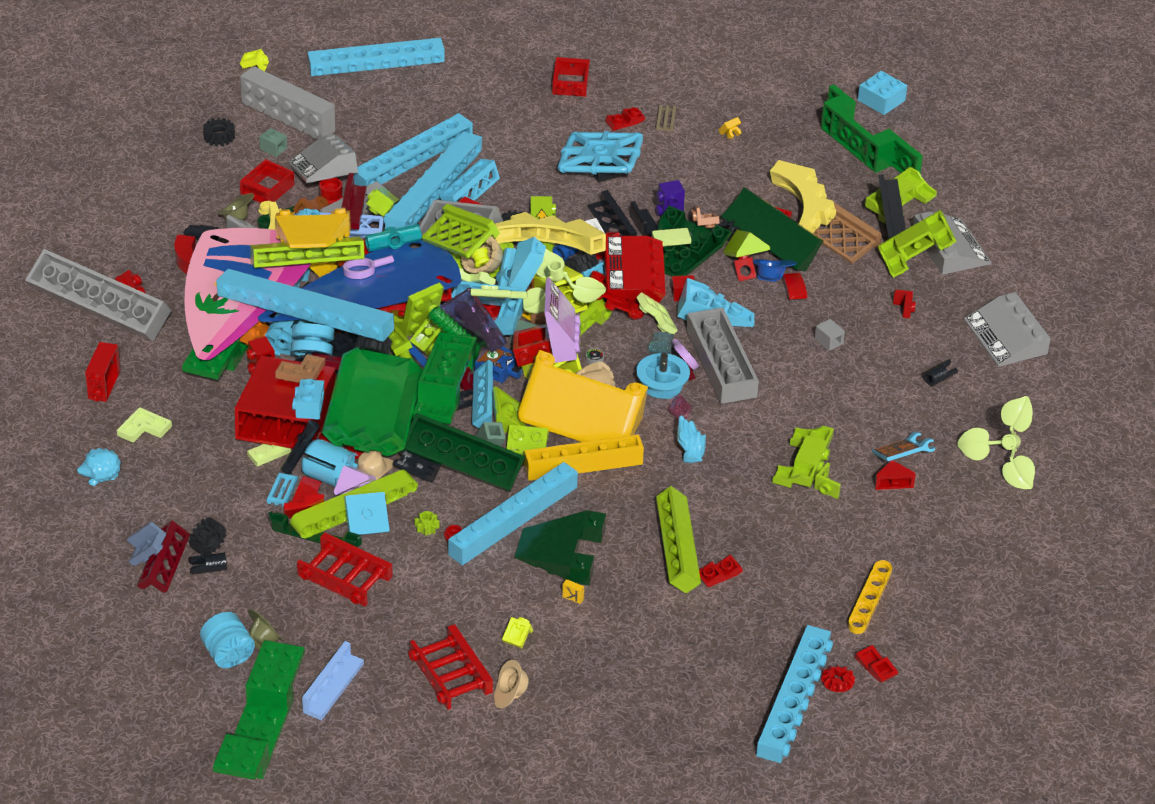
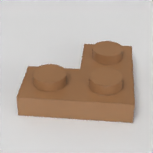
(309, 369)

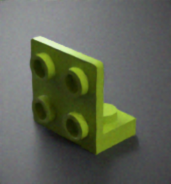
(526, 438)

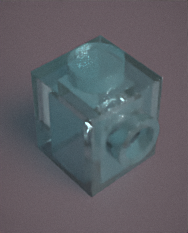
(662, 343)

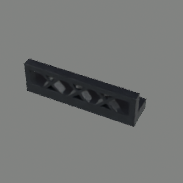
(892, 206)
(614, 212)

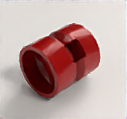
(331, 189)

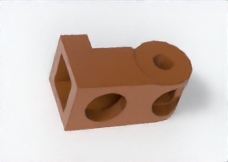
(317, 203)

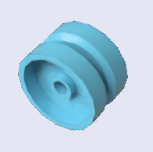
(312, 339)

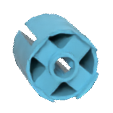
(282, 330)
(328, 453)

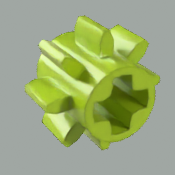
(427, 523)

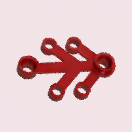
(618, 302)

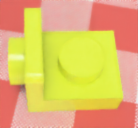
(255, 58)
(517, 632)

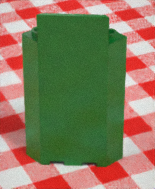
(372, 401)

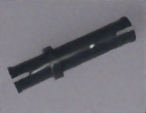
(300, 446)

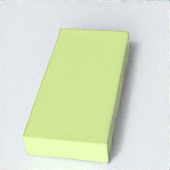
(673, 236)

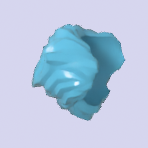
(691, 441)

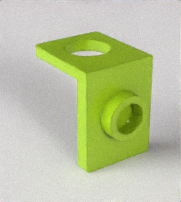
(826, 485)

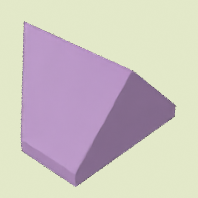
(351, 479)

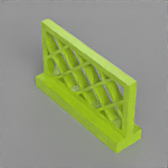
(468, 221)

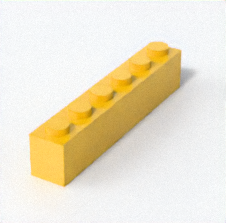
(585, 456)

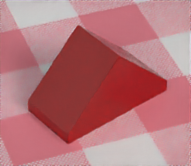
(894, 477)

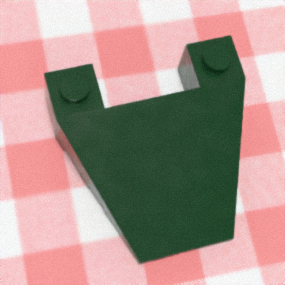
(556, 543)

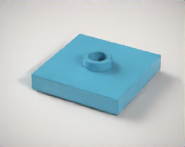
(367, 513)

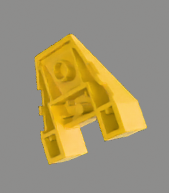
(312, 230)

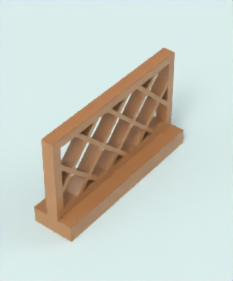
(853, 225)

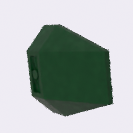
(683, 259)

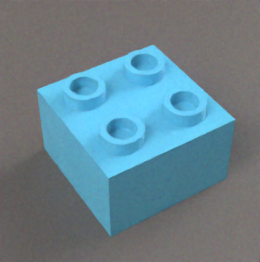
(882, 92)

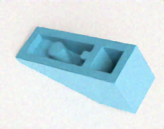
(527, 261)

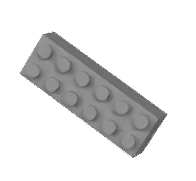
(287, 103)
(722, 355)

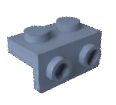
(146, 542)

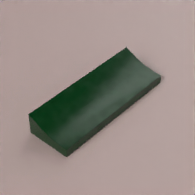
(773, 227)
(463, 453)

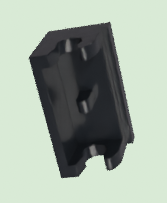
(417, 466)

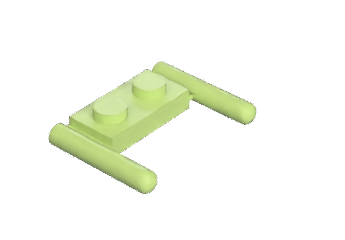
(492, 291)

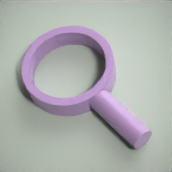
(364, 262)
(685, 354)

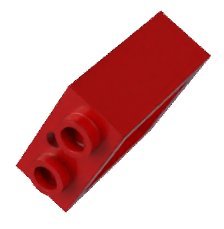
(564, 67)
(250, 182)
(525, 347)
(101, 372)

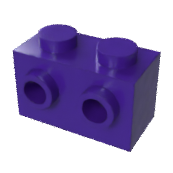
(669, 194)

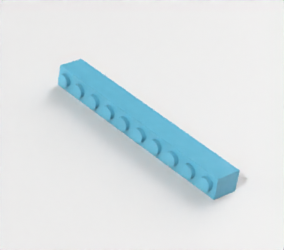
(434, 181)
(305, 304)

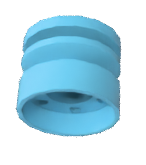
(227, 639)

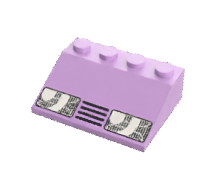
(562, 324)

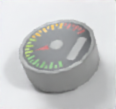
(594, 355)

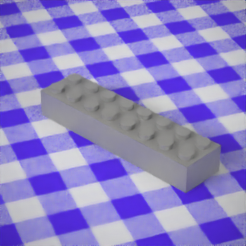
(98, 295)

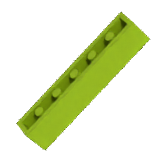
(279, 254)
(678, 540)

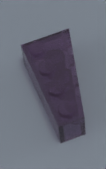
(475, 319)

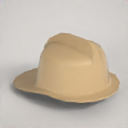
(374, 463)
(511, 684)

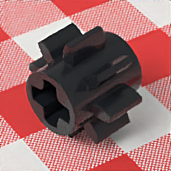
(731, 227)

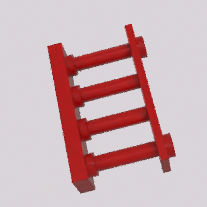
(346, 554)
(463, 653)

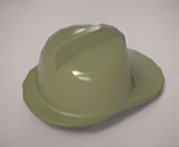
(238, 207)
(261, 629)

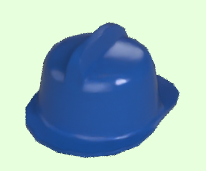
(772, 270)

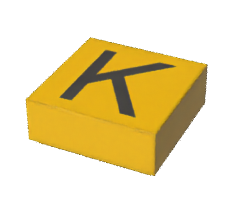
(573, 591)

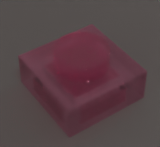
(680, 407)

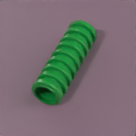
(447, 324)

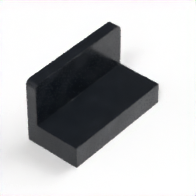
(642, 220)

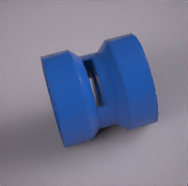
(564, 251)

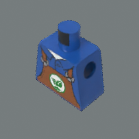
(503, 364)

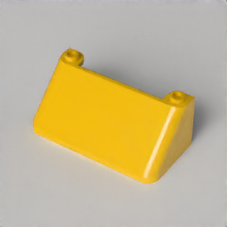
(579, 405)

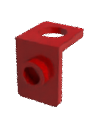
(745, 260)

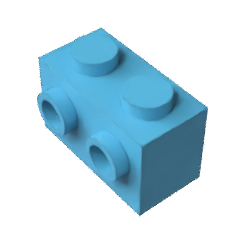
(309, 399)

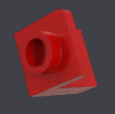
(904, 298)

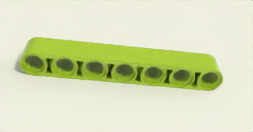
(333, 511)

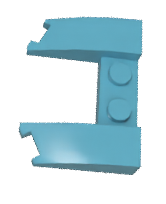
(509, 306)

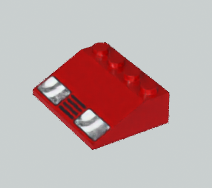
(635, 267)

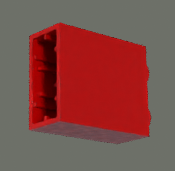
(266, 403)

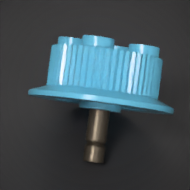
(663, 374)

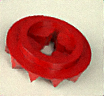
(835, 684)

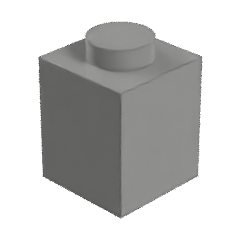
(829, 334)

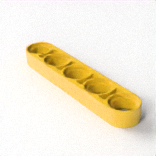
(870, 589)

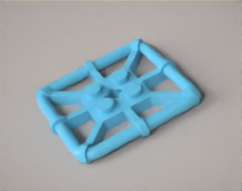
(599, 149)

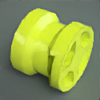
(480, 257)

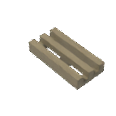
(666, 110)

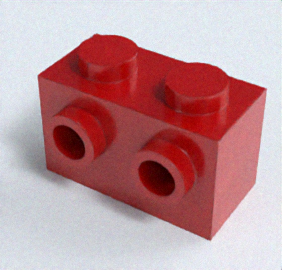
(256, 349)

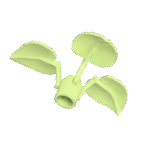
(553, 266)
(975, 443)

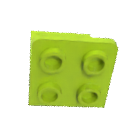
(418, 309)

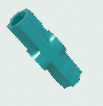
(402, 236)

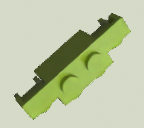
(910, 186)
(916, 240)
(810, 458)

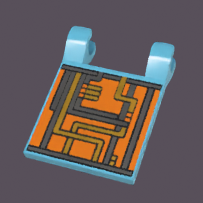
(903, 447)

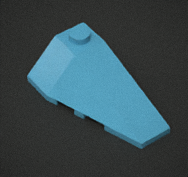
(697, 298)

